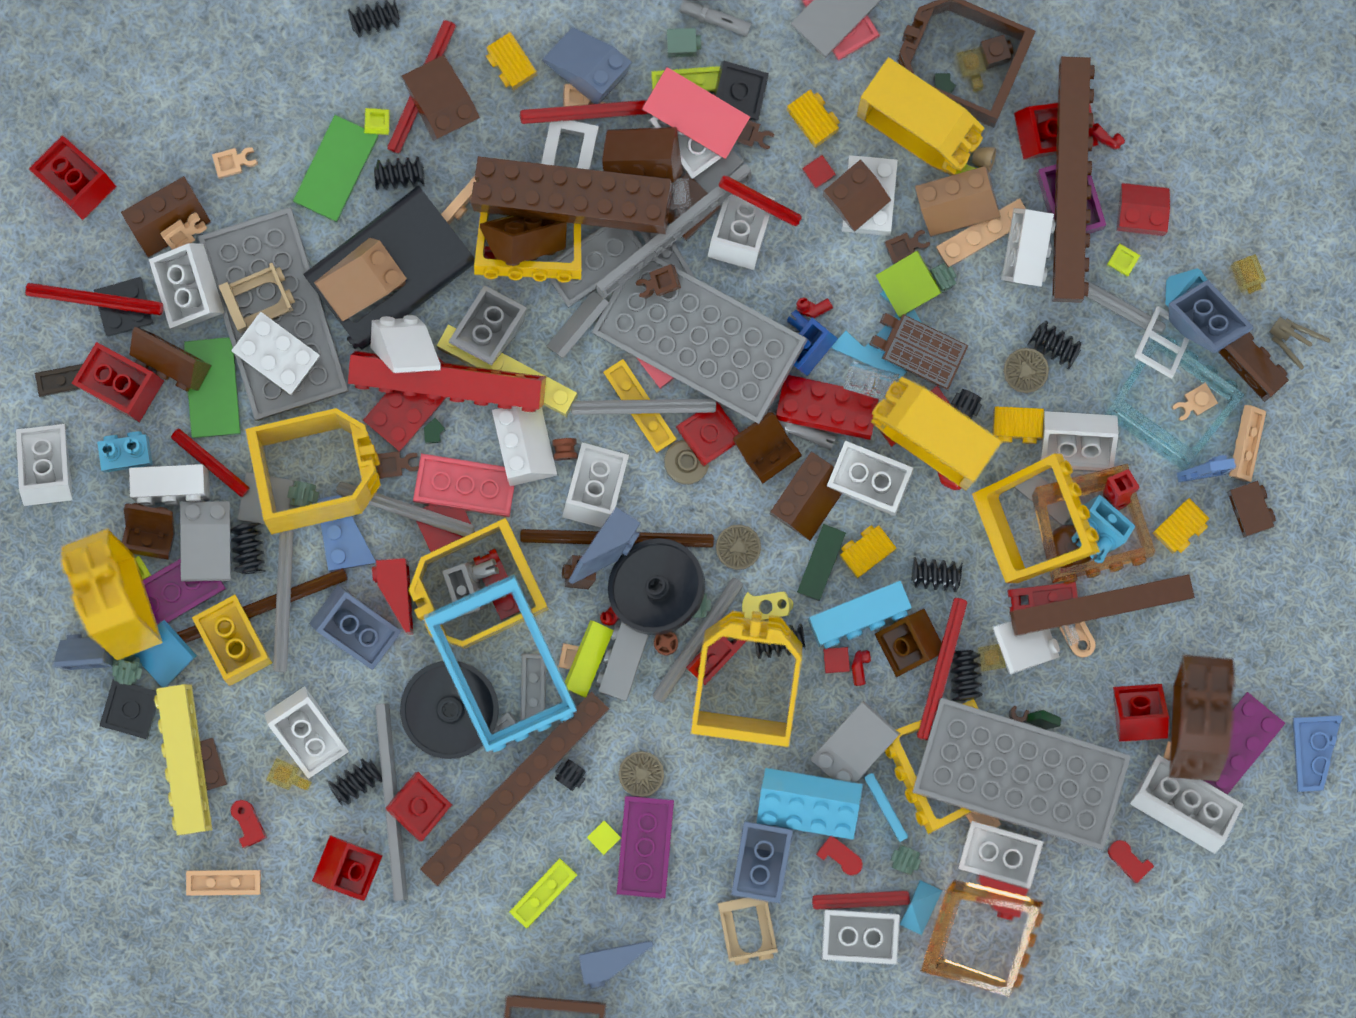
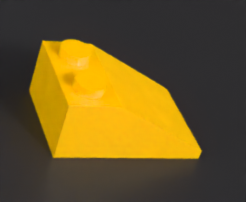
(232, 640)

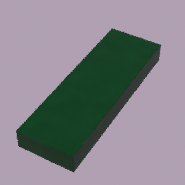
(821, 562)

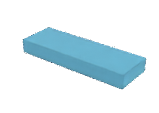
(885, 807)

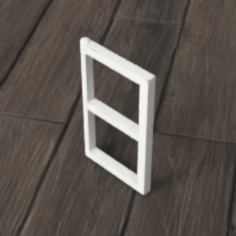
(1149, 333)

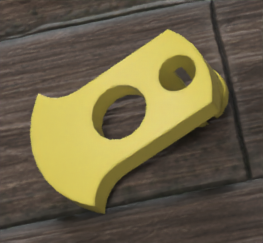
(753, 603)

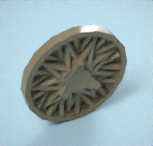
(1026, 370)
(681, 466)
(738, 547)
(641, 774)

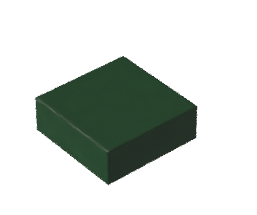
(1044, 719)

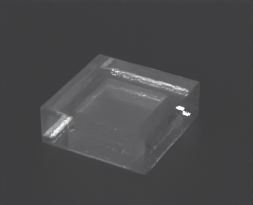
(1071, 634)

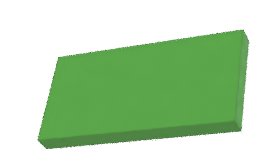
(335, 168)
(215, 404)

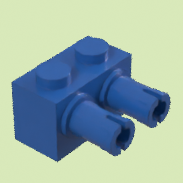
(817, 345)

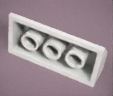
(1187, 806)

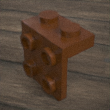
(766, 447)
(148, 530)

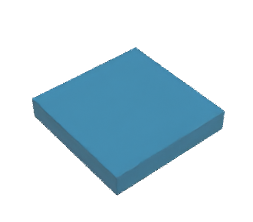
(167, 659)

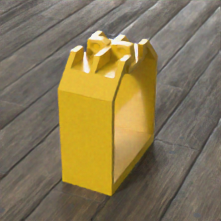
(920, 118)
(934, 432)
(323, 511)
(110, 594)
(425, 604)
(738, 727)

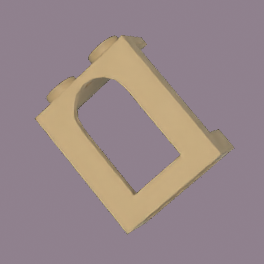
(268, 275)
(734, 951)

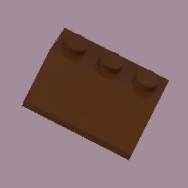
(643, 152)
(161, 211)
(523, 238)
(168, 360)
(1255, 366)
(807, 497)

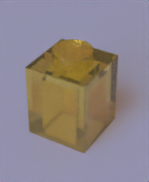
(1248, 274)

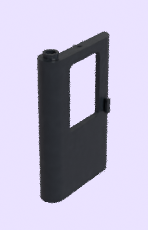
(420, 246)

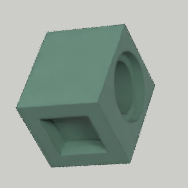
(683, 42)

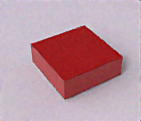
(818, 171)
(836, 660)

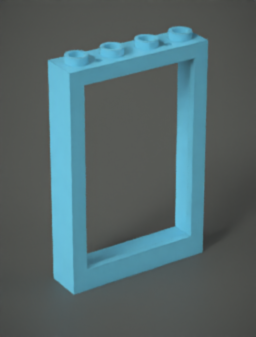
(519, 730)

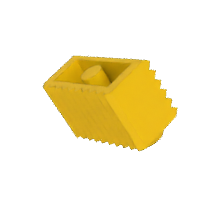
(511, 62)
(813, 118)
(1018, 423)
(1181, 525)
(867, 551)

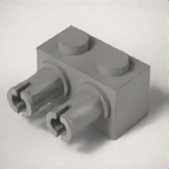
(465, 580)

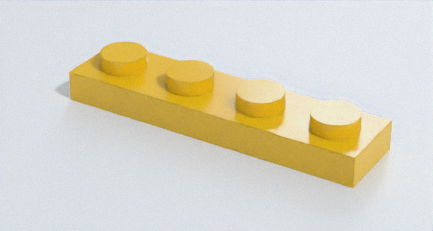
(629, 388)

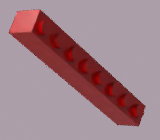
(451, 381)

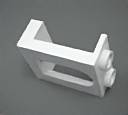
(588, 131)

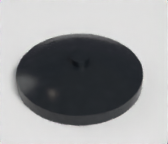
(656, 586)
(436, 713)

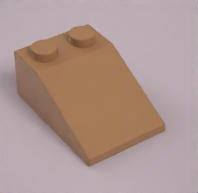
(360, 279)

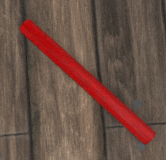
(410, 111)
(581, 112)
(94, 299)
(942, 667)

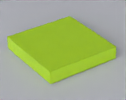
(908, 284)

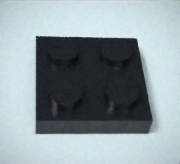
(742, 88)
(121, 321)
(129, 709)

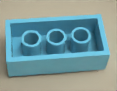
(860, 613)
(809, 803)

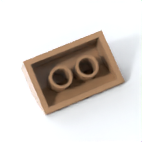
(958, 201)

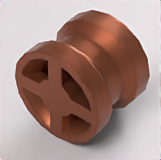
(564, 449)
(663, 641)

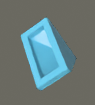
(1182, 283)
(920, 907)

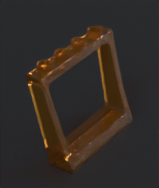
(1089, 484)
(936, 964)

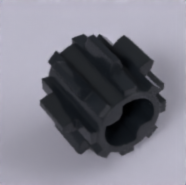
(967, 403)
(570, 775)

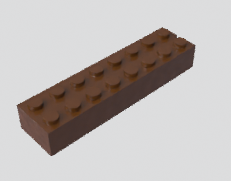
(571, 195)

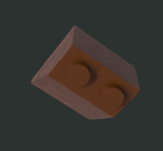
(856, 195)
(909, 642)

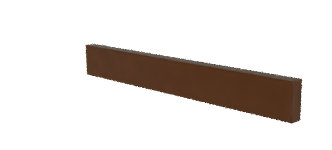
(1101, 605)

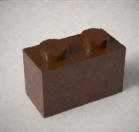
(1251, 508)

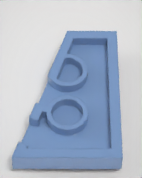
(1215, 467)
(344, 543)
(1313, 750)

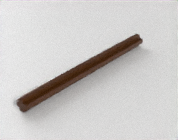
(587, 537)
(269, 603)

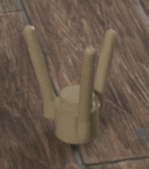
(1285, 328)

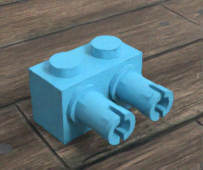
(125, 452)
(1110, 525)

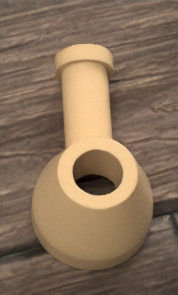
(983, 156)

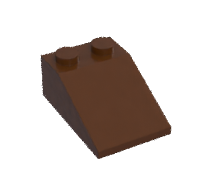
(440, 97)

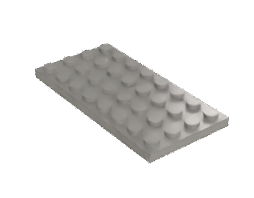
(247, 250)
(703, 340)
(1021, 774)

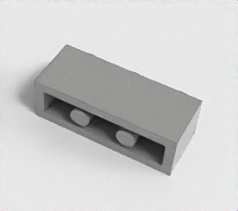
(622, 662)

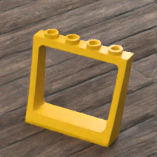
(538, 270)
(1000, 534)
(906, 774)

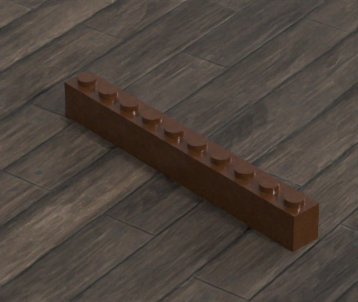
(1071, 179)
(514, 789)

